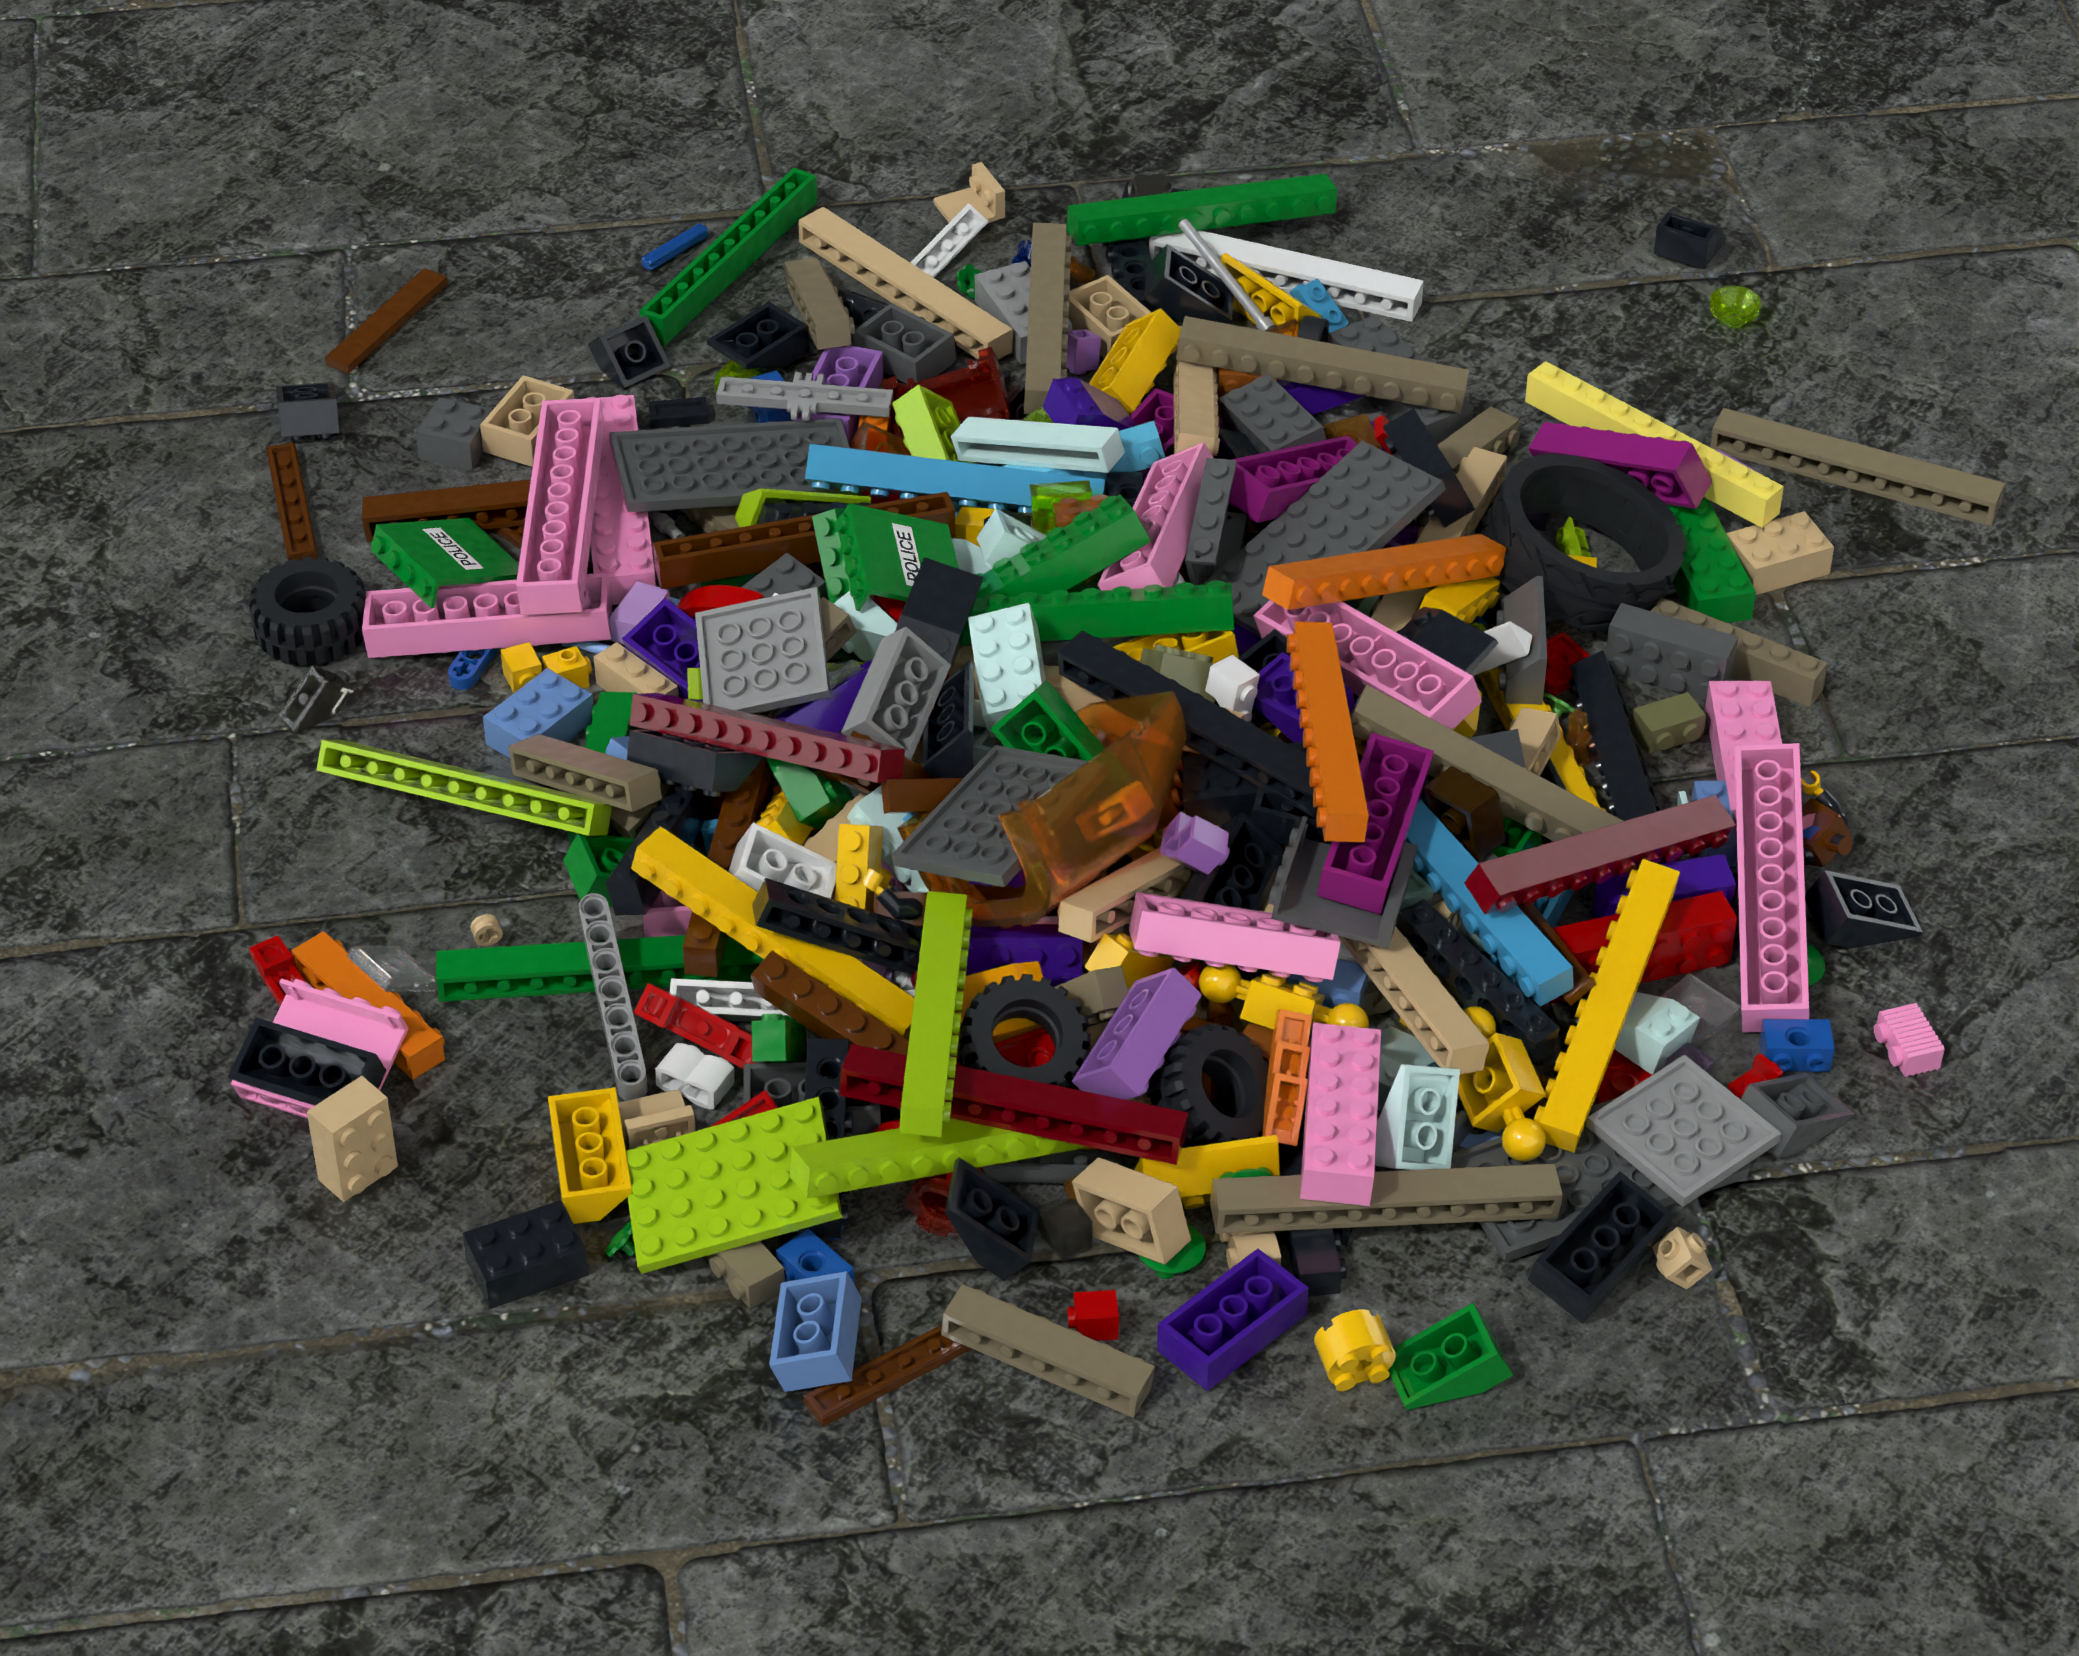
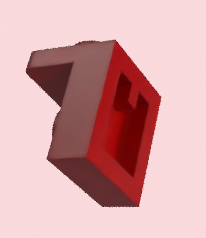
(1762, 1070)

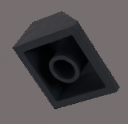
(630, 353)

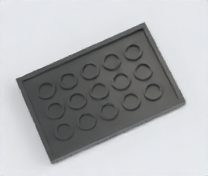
(964, 831)

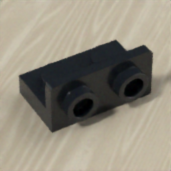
(860, 306)

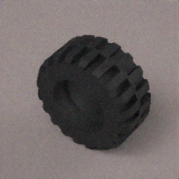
(302, 587)
(1029, 1001)
(1234, 1068)

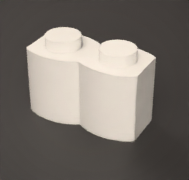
(697, 1076)

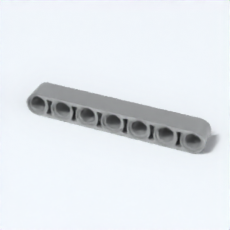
(613, 1009)

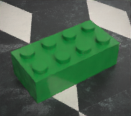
(1047, 726)

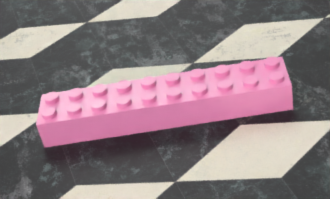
(561, 507)
(619, 537)
(1771, 884)

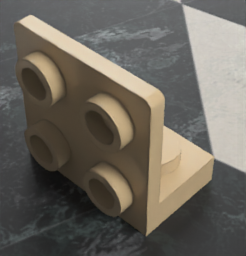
(984, 195)
(655, 1118)

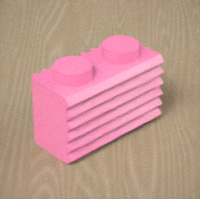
(1909, 1039)

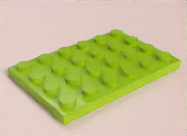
(724, 1186)

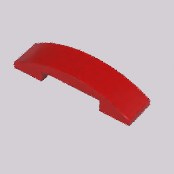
(715, 597)
(274, 964)
(696, 1025)

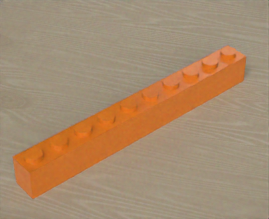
(1383, 571)
(1327, 732)

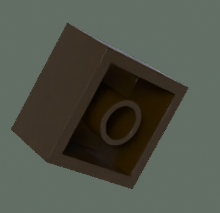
(1467, 810)

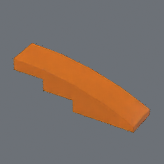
(1286, 1076)

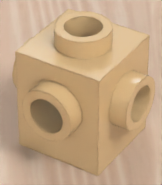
(1682, 1257)

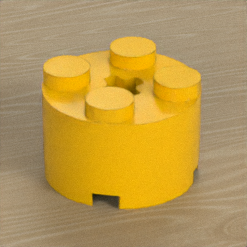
(1355, 1349)

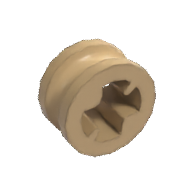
(479, 932)

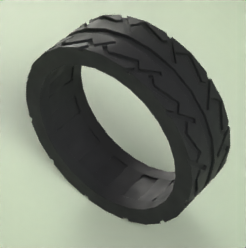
(1603, 499)

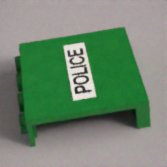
(887, 550)
(441, 555)

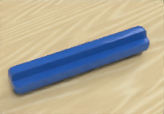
(674, 247)

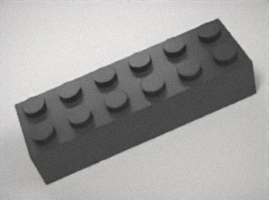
(1376, 336)

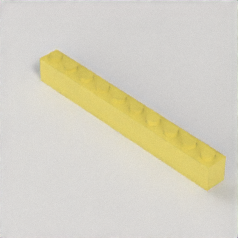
(1582, 405)

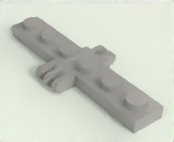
(804, 396)

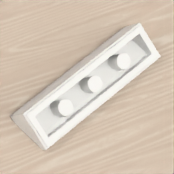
(950, 241)
(1512, 645)

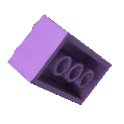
(852, 368)
(1138, 1036)

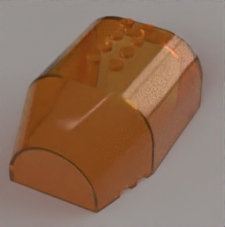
(1085, 818)

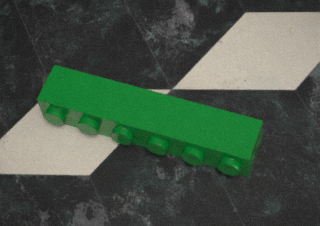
(609, 720)

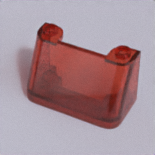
(972, 390)

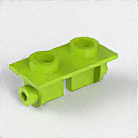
(1572, 540)

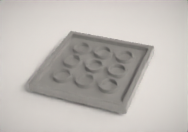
(764, 653)
(1683, 1130)

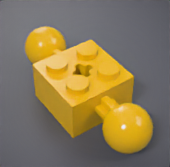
(1270, 993)
(1503, 1091)

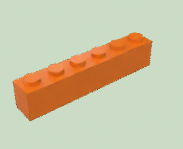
(326, 965)

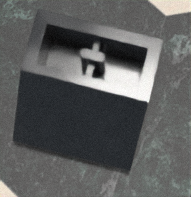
(1687, 240)

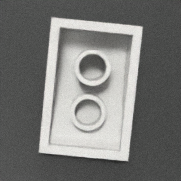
(771, 856)

